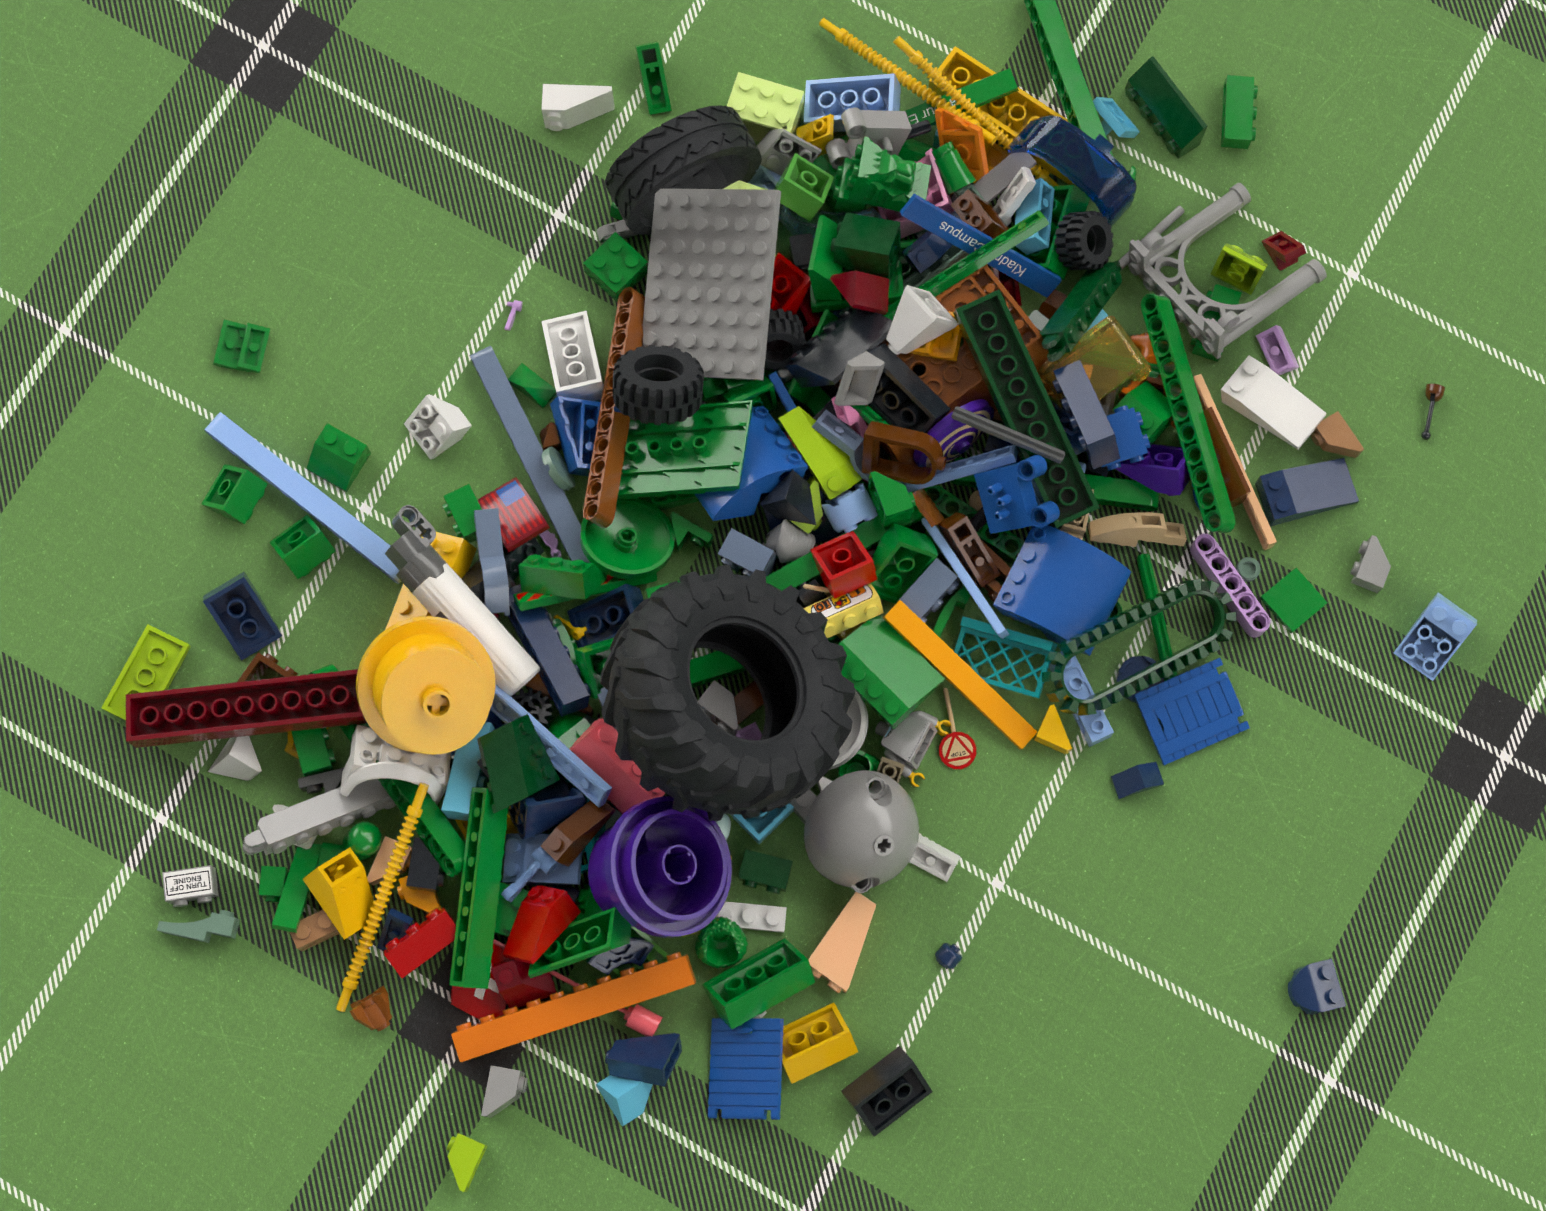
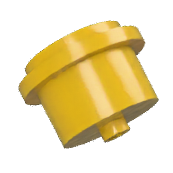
(426, 685)

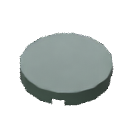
(558, 469)

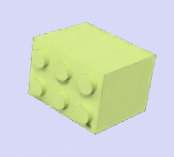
(766, 105)

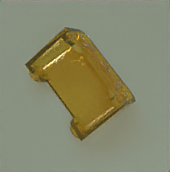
(1107, 359)

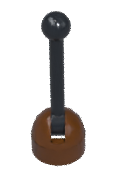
(1433, 393)

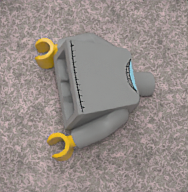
(910, 740)

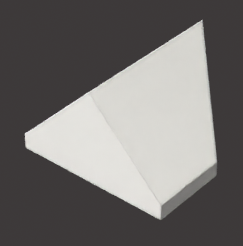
(237, 760)

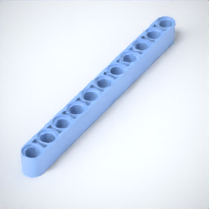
(302, 493)

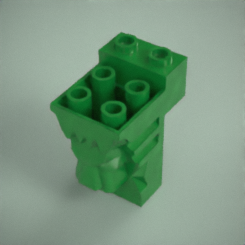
(878, 179)

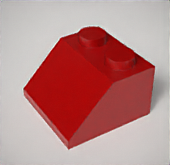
(844, 564)

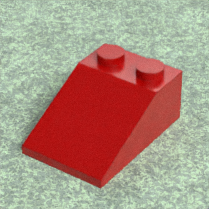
(788, 285)
(539, 923)

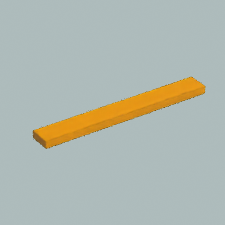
(960, 674)

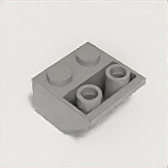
(780, 146)

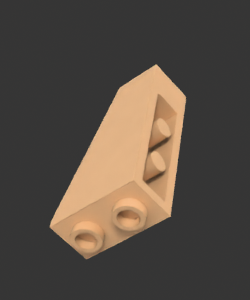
(841, 946)

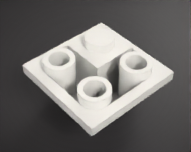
(437, 425)

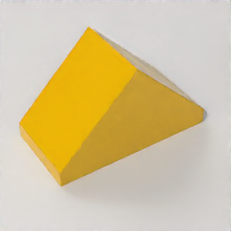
(1053, 733)

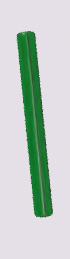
(1157, 621)

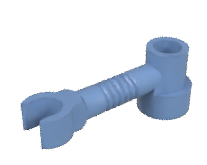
(542, 861)

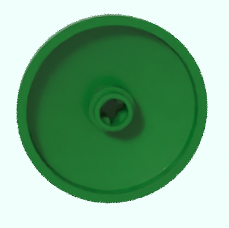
(634, 543)

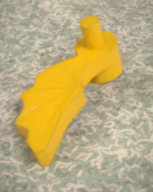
(576, 632)

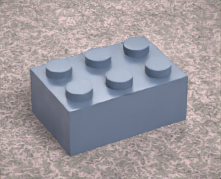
(746, 554)

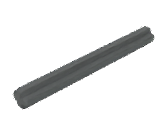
(1008, 434)

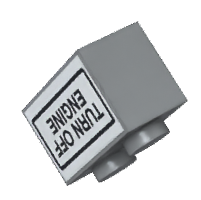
(190, 885)

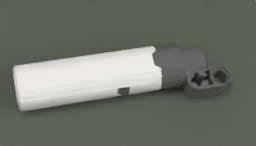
(450, 598)

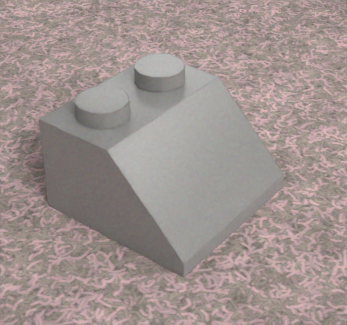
(502, 1089)

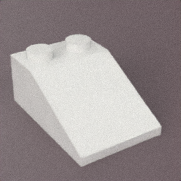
(573, 104)

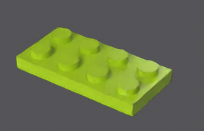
(148, 668)

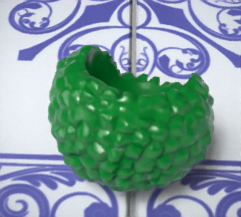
(721, 943)

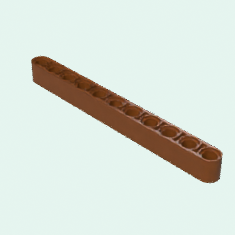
(613, 426)

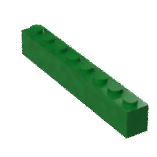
(479, 892)

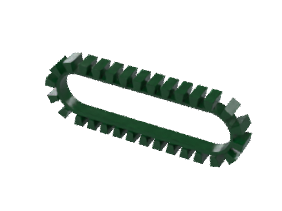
(1152, 673)

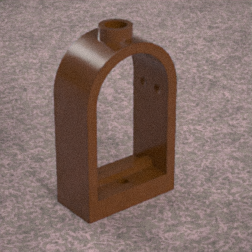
(903, 437)

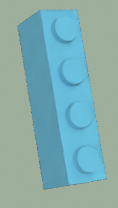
(463, 776)

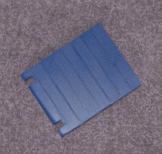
(1193, 711)
(746, 1069)

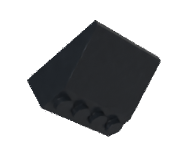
(842, 340)

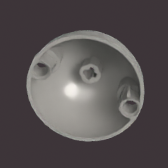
(861, 838)

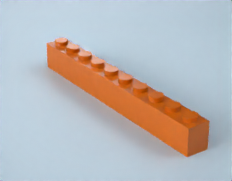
(574, 1007)

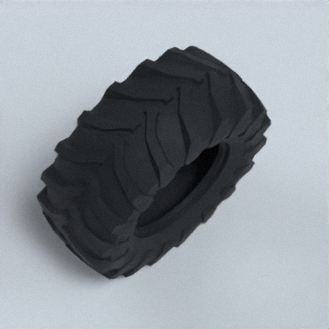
(672, 735)

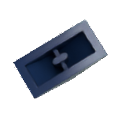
(1137, 779)

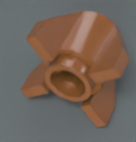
(373, 1010)

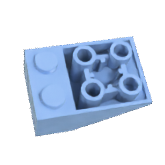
(1435, 636)

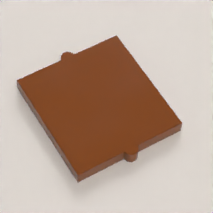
(927, 507)

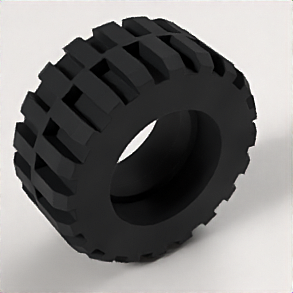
(657, 385)

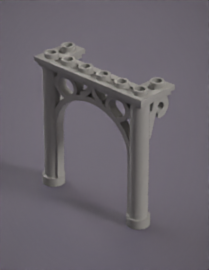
(1230, 326)

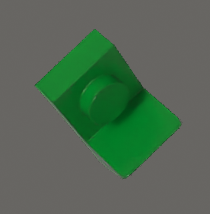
(684, 528)

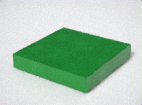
(1293, 600)

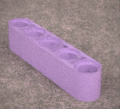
(1229, 573)

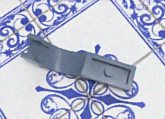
(843, 438)
(492, 560)

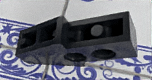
(513, 559)

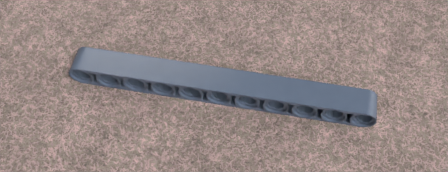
(529, 451)

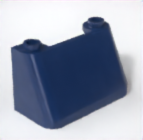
(545, 808)

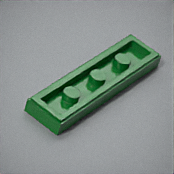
(295, 890)

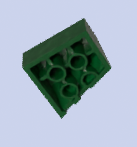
(515, 762)

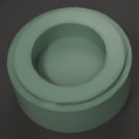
(1248, 569)

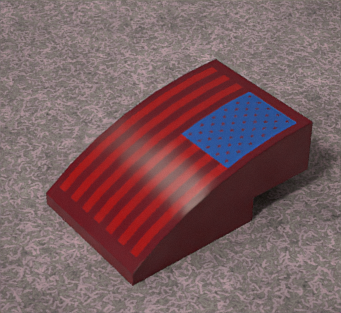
(517, 514)

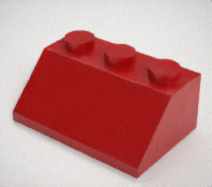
(421, 942)

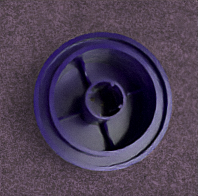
(662, 868)

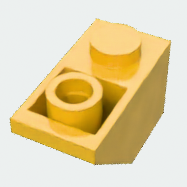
(818, 132)

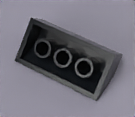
(903, 397)

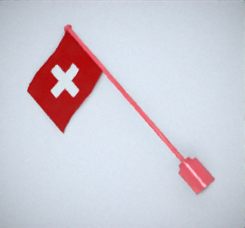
(489, 1001)

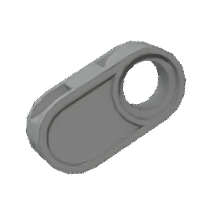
(619, 227)

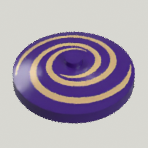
(954, 435)

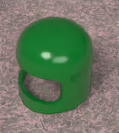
(363, 839)

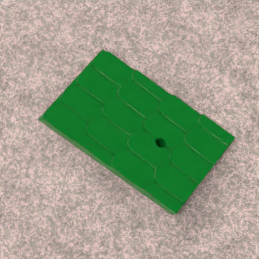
(689, 455)

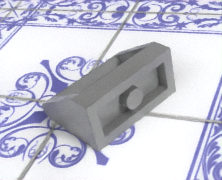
(864, 381)

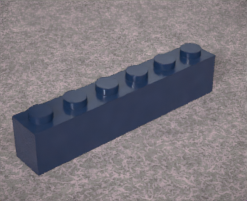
(544, 646)

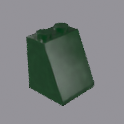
(868, 245)

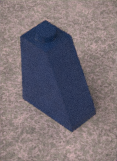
(645, 1058)

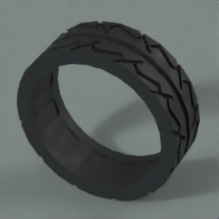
(688, 152)

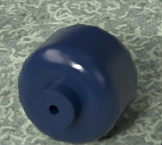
(948, 955)

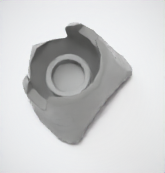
(789, 542)

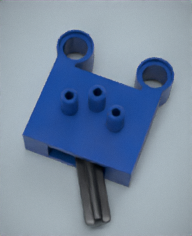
(1010, 497)

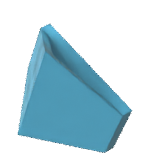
(625, 1097)

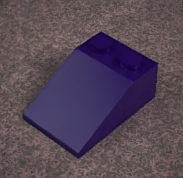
(1161, 470)

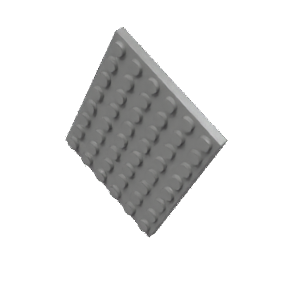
(712, 277)

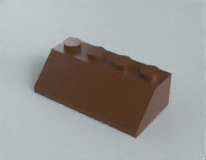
(1232, 474)

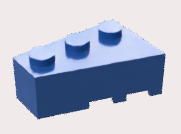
(576, 427)

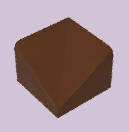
(549, 437)

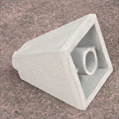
(917, 321)

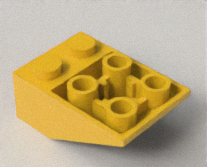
(342, 892)

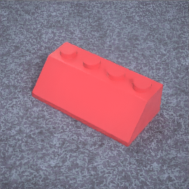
(597, 750)

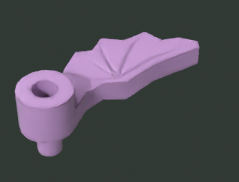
(516, 306)
(550, 541)

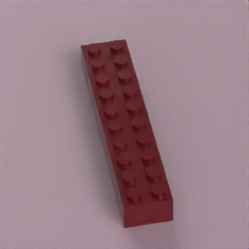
(243, 709)

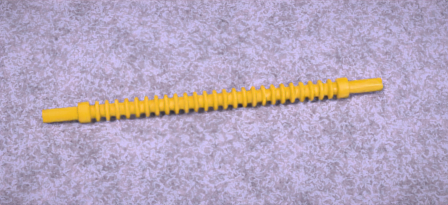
(843, 36)
(916, 58)
(350, 983)

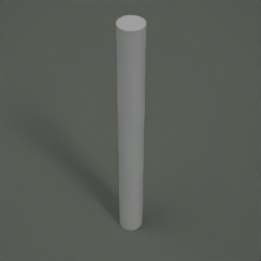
(1160, 228)

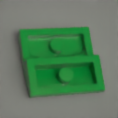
(241, 346)

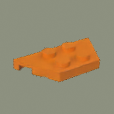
(966, 139)

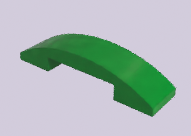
(960, 600)

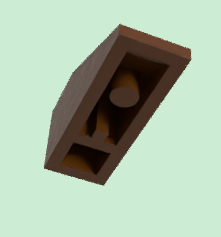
(969, 548)
(576, 832)

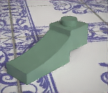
(219, 924)

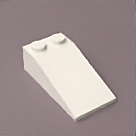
(573, 357)
(1271, 402)

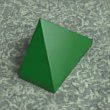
(532, 385)

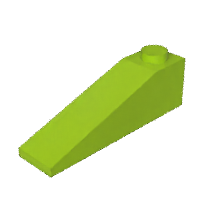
(824, 459)

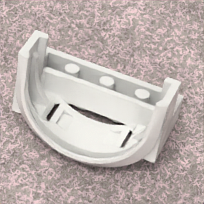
(393, 764)

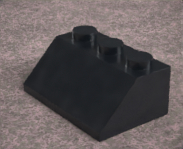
(887, 1091)

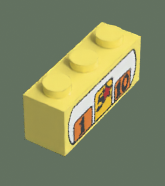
(848, 609)

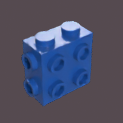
(1128, 435)

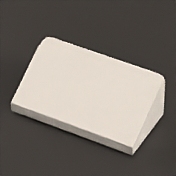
(934, 858)

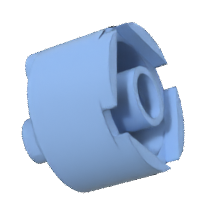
(850, 509)

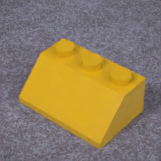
(816, 1043)

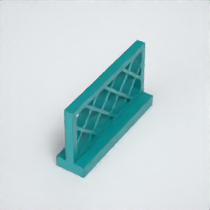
(1014, 639)

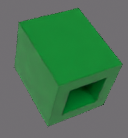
(272, 882)

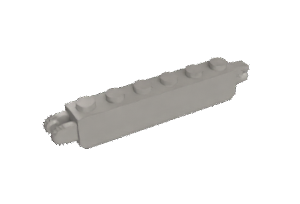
(316, 817)

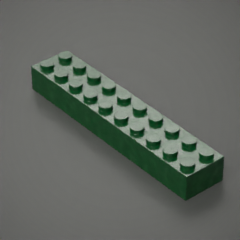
(1024, 401)

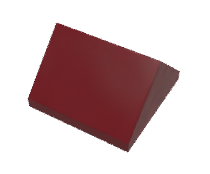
(863, 290)

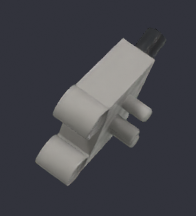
(884, 128)

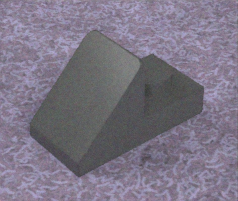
(329, 780)

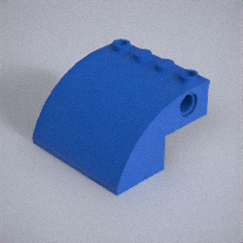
(766, 463)
(1061, 585)

